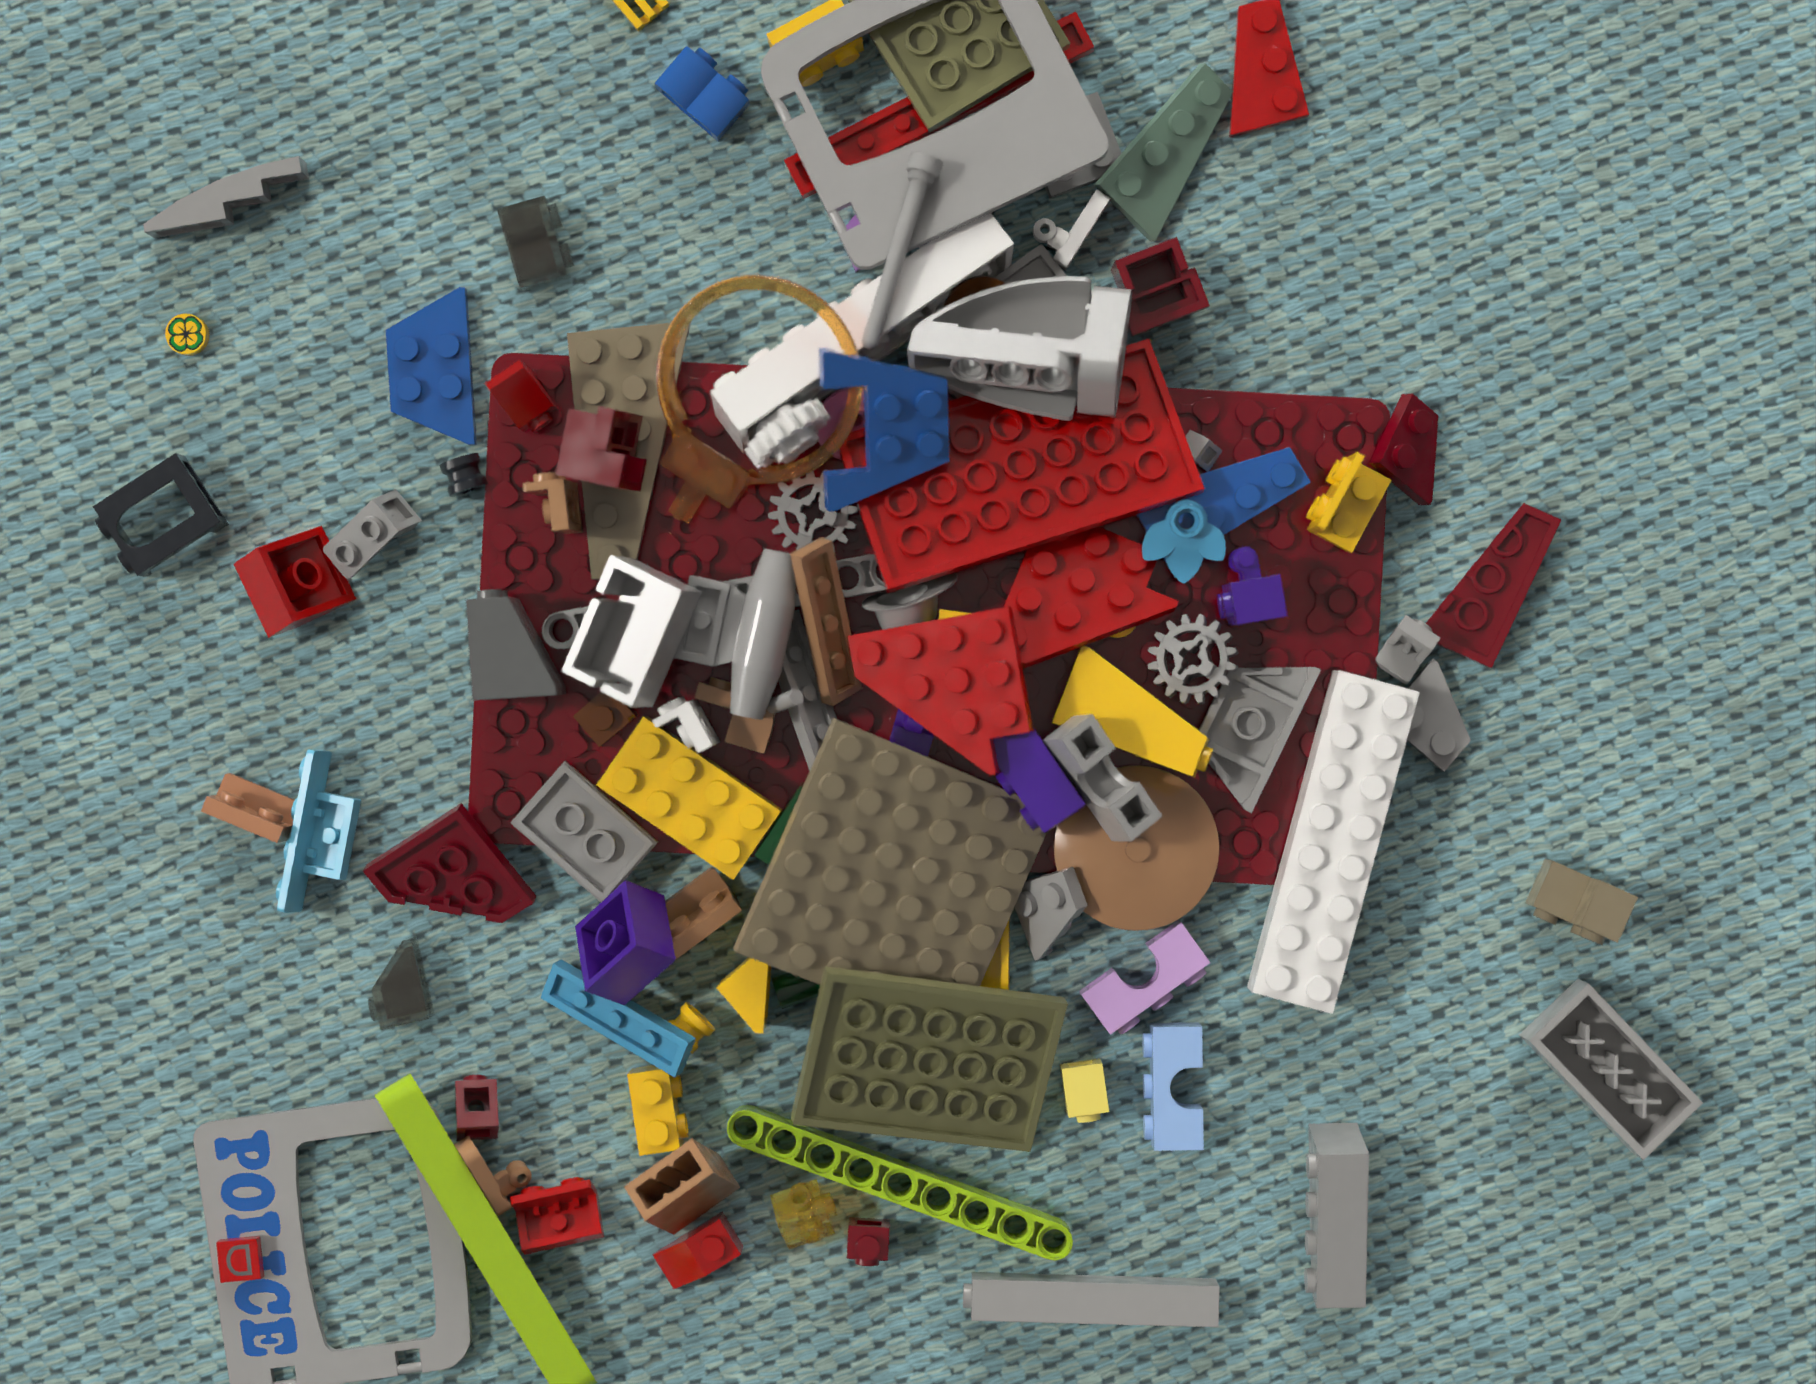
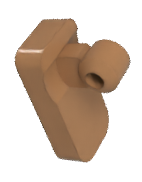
(496, 1186)

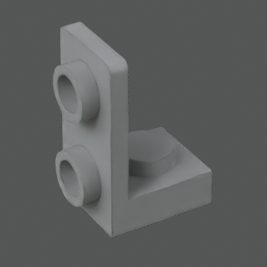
(370, 532)

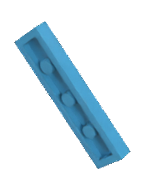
(626, 1024)

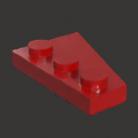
(1265, 71)

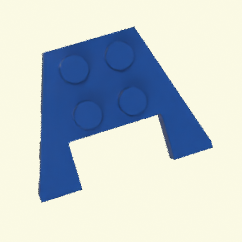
(902, 424)

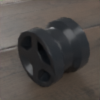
(463, 474)

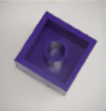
(625, 943)

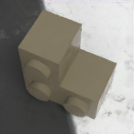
(1587, 903)

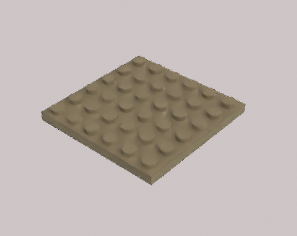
(890, 867)

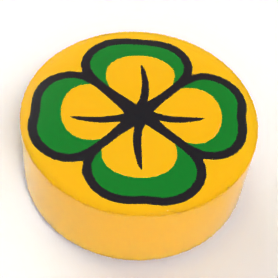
(187, 334)

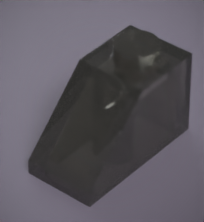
(402, 989)

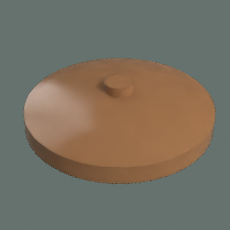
(1157, 873)

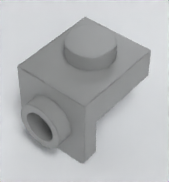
(1406, 649)

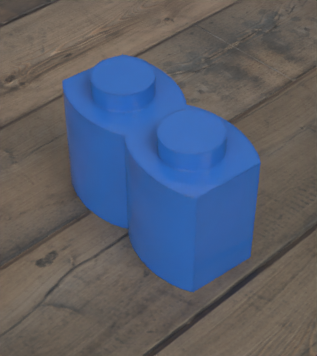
(703, 92)

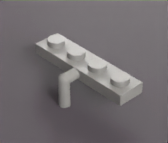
(801, 693)

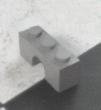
(1116, 803)

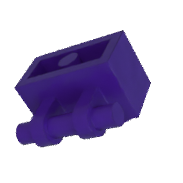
(1253, 596)

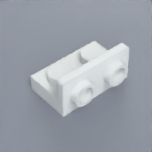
(695, 726)

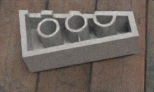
(1337, 1214)

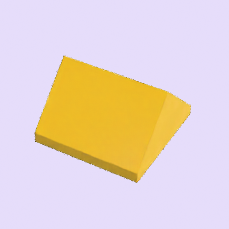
(748, 992)

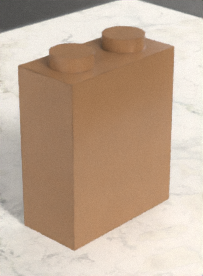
(681, 1187)

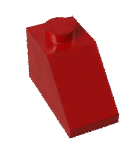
(522, 397)
(699, 1251)

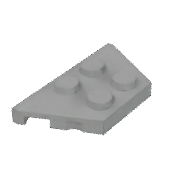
(1253, 724)

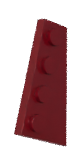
(1488, 598)

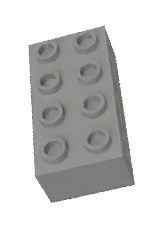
(1611, 1069)

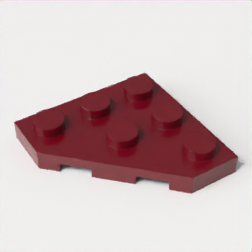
(452, 871)

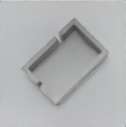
(632, 636)

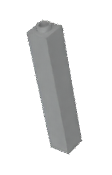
(1092, 1299)

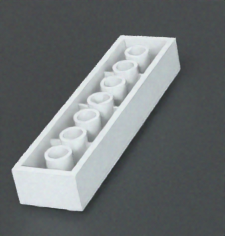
(792, 368)
(1332, 841)

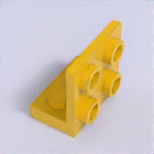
(1348, 504)

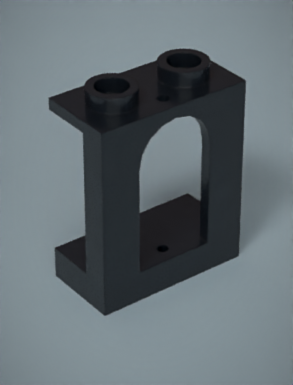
(205, 520)

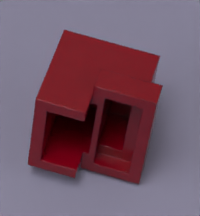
(1160, 286)
(602, 448)

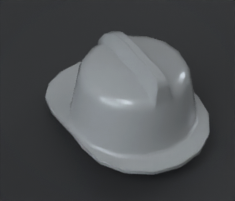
(909, 604)

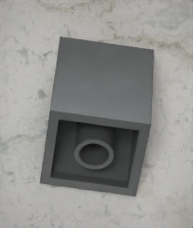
(507, 650)

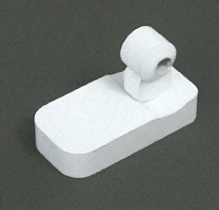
(1069, 243)

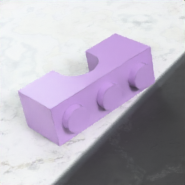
(1177, 962)

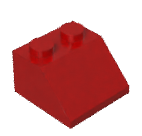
(293, 581)

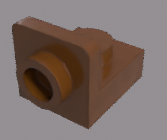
(604, 717)

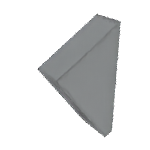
(1202, 450)

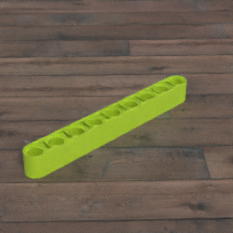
(915, 1196)
(482, 1233)

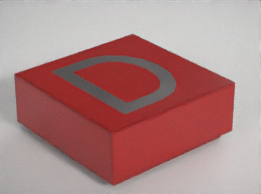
(240, 1259)

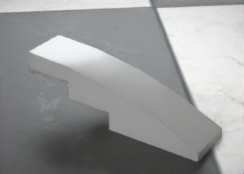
(213, 204)

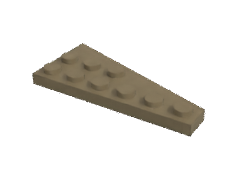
(619, 373)

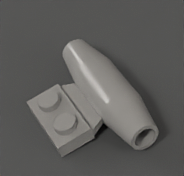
(744, 630)

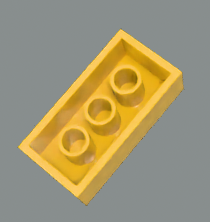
(689, 797)

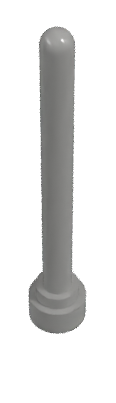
(922, 171)

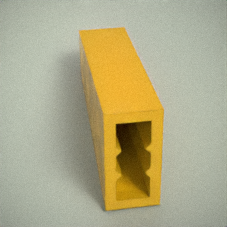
(1131, 716)

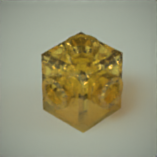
(804, 1213)

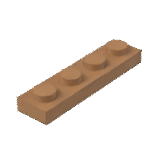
(825, 620)

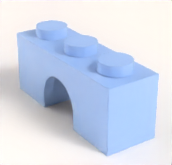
(1170, 1050)

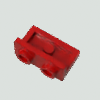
(557, 1215)

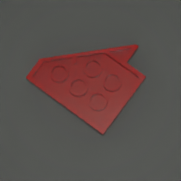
(1081, 593)
(952, 678)

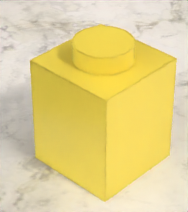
(1084, 1090)

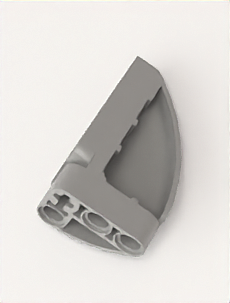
(1031, 346)

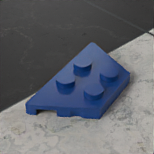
(434, 367)

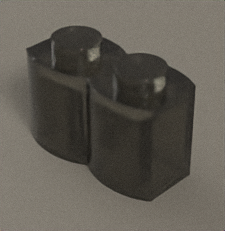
(535, 243)

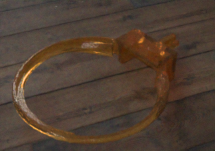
(699, 464)

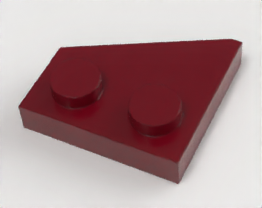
(1409, 449)

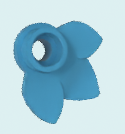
(1181, 546)

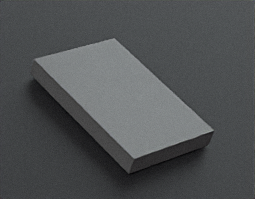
(584, 831)

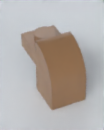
(742, 731)

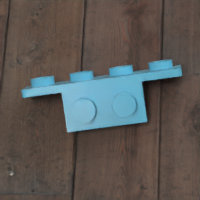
(319, 834)

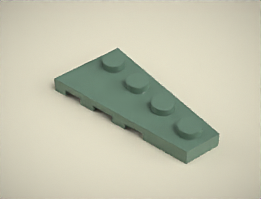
(1161, 157)

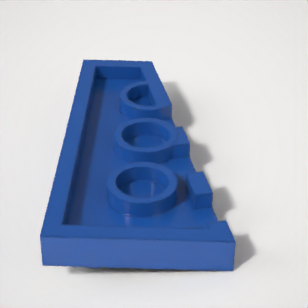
(1240, 491)

